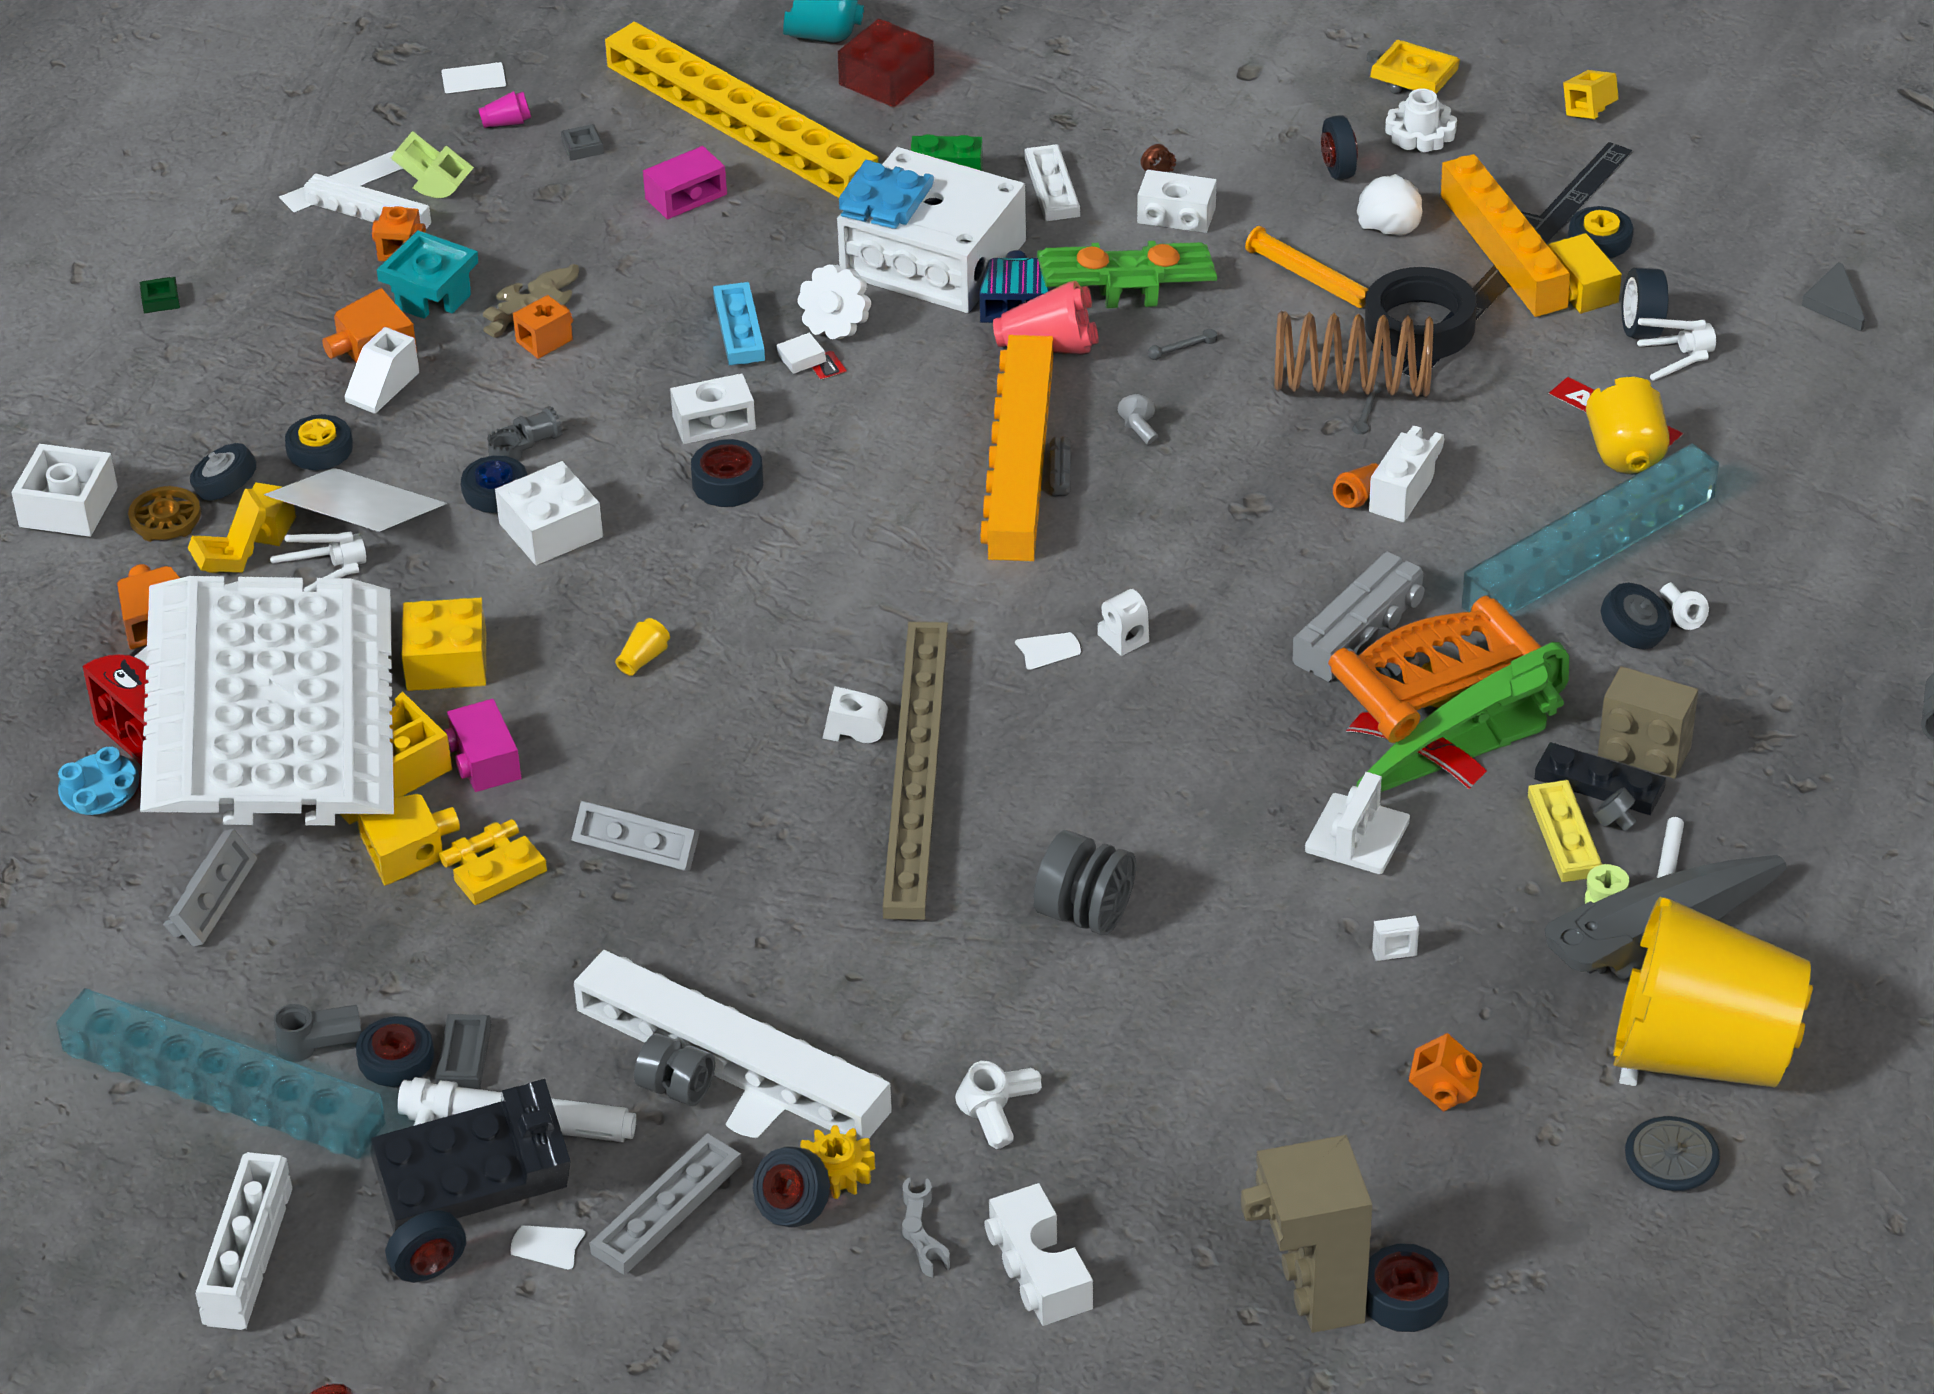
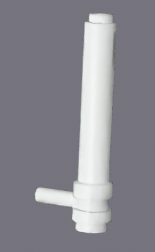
(434, 1101)

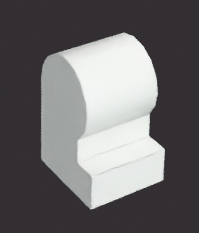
(1124, 614)
(855, 716)

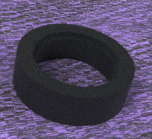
(1430, 286)

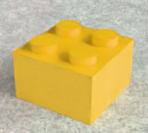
(444, 644)

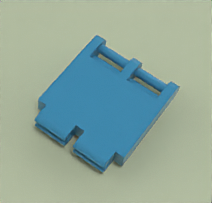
(884, 194)

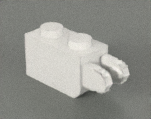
(1404, 474)

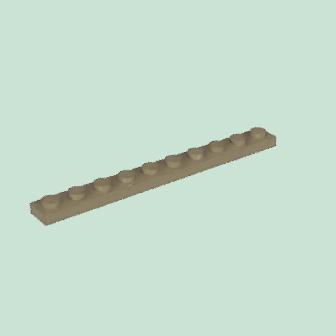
(915, 772)

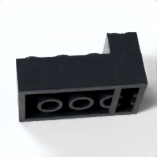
(474, 1157)

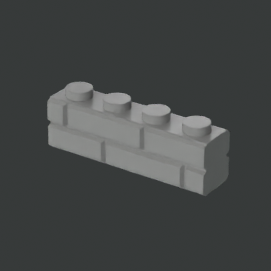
(1368, 602)

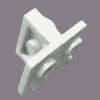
(1358, 829)

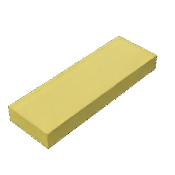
(1564, 829)

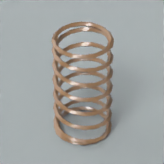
(1284, 330)

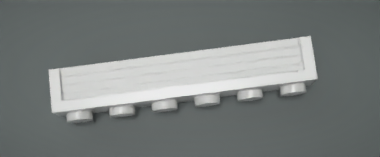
(356, 200)

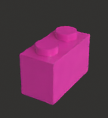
(685, 182)
(482, 745)

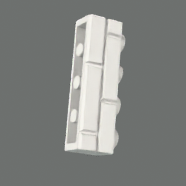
(244, 1241)

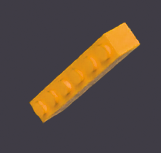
(1505, 235)

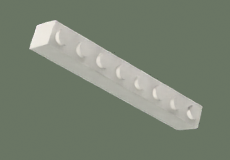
(744, 1049)

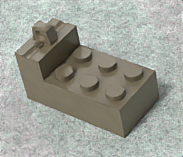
(1324, 1222)

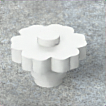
(1421, 122)
(834, 301)

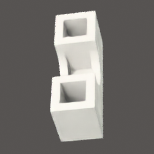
(1049, 1282)

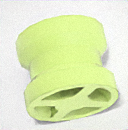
(1605, 881)

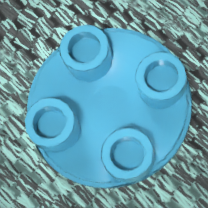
(98, 782)

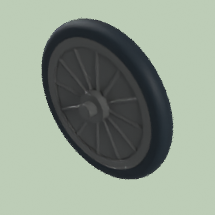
(1672, 1153)

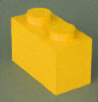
(1593, 276)

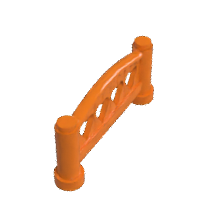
(1397, 703)

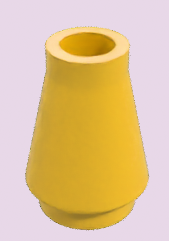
(643, 645)

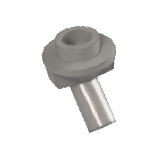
(1136, 411)

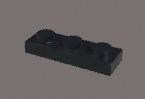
(1599, 776)

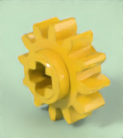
(844, 1157)

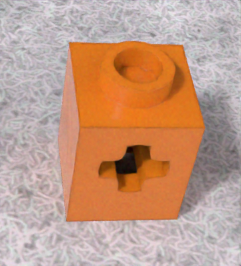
(543, 326)

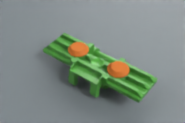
(1127, 268)

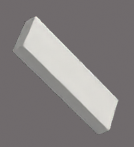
(1052, 182)

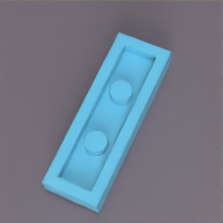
(739, 323)

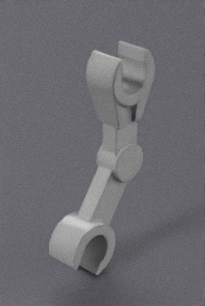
(926, 1246)

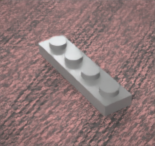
(665, 1204)

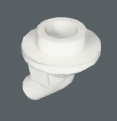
(1688, 608)

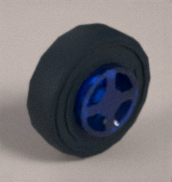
(486, 475)

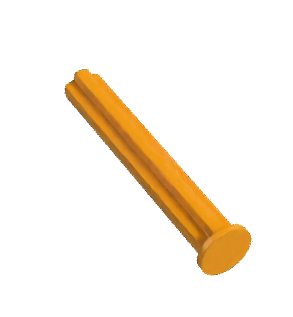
(1306, 267)

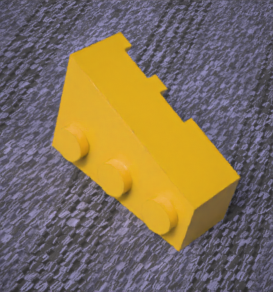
(418, 749)

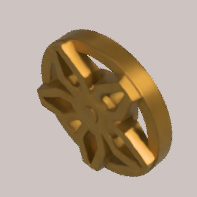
(164, 513)

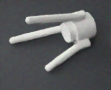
(1695, 339)
(343, 549)

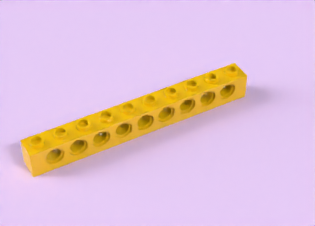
(735, 108)

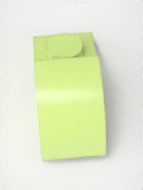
(436, 171)

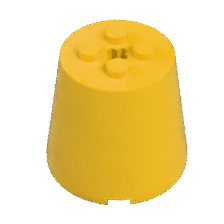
(1711, 1001)

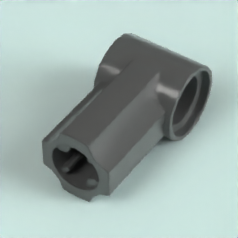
(301, 1031)

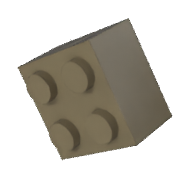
(1647, 722)

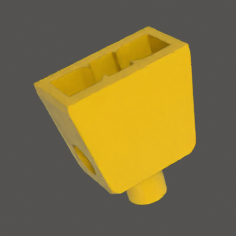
(406, 839)

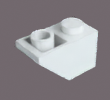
(382, 370)

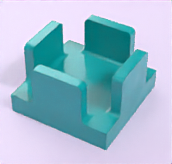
(427, 270)

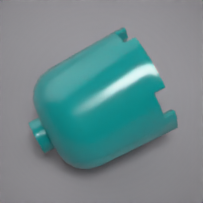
(823, 19)

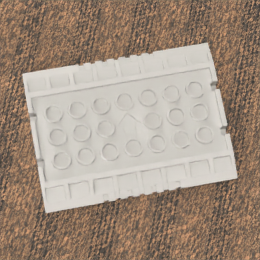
(268, 698)

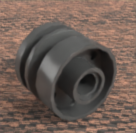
(1084, 882)

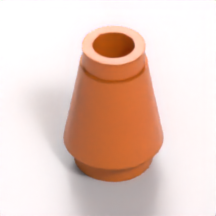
(1353, 487)

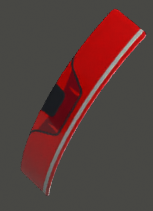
(1440, 751)

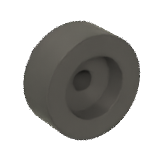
(1616, 809)

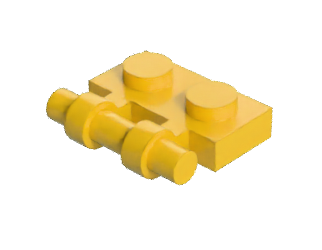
(498, 870)

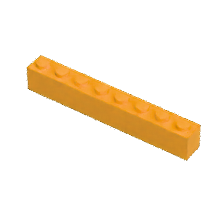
(1019, 450)

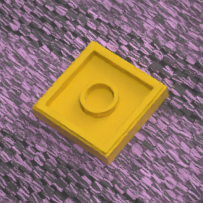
(1415, 67)

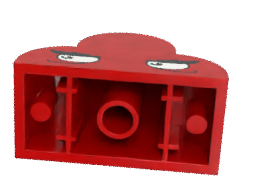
(118, 699)

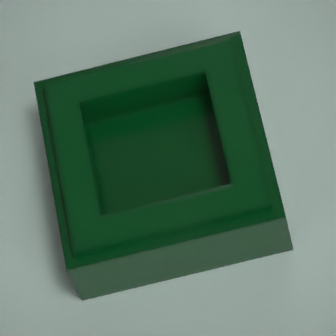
(159, 294)

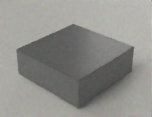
(582, 142)

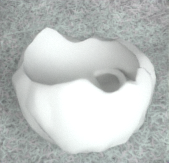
(1390, 206)

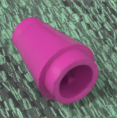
(505, 111)

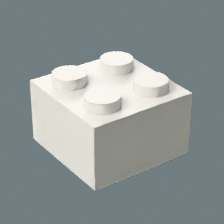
(64, 490)
(549, 513)

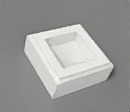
(801, 353)
(1395, 938)

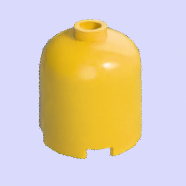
(1628, 425)

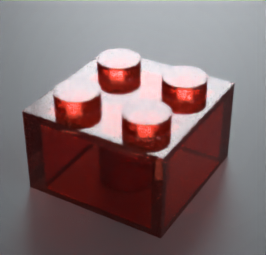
(886, 62)

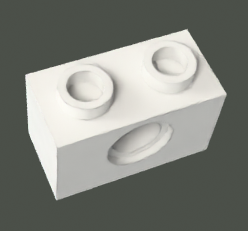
(1176, 201)
(713, 408)

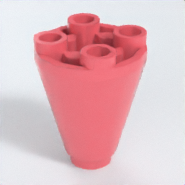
(1055, 314)

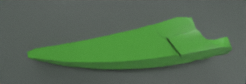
(1485, 715)

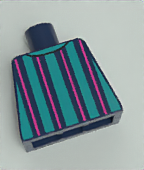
(1009, 284)

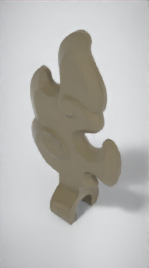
(546, 284)

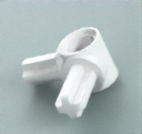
(987, 1092)

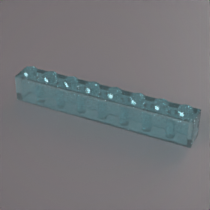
(1594, 531)

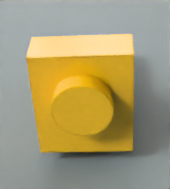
(233, 551)

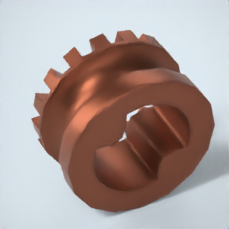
(1153, 153)

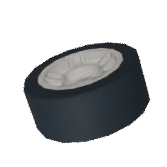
(1644, 297)

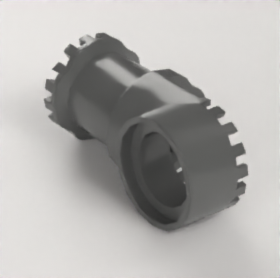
(524, 433)

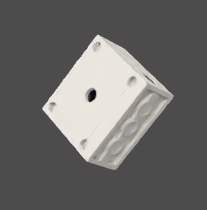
(947, 240)

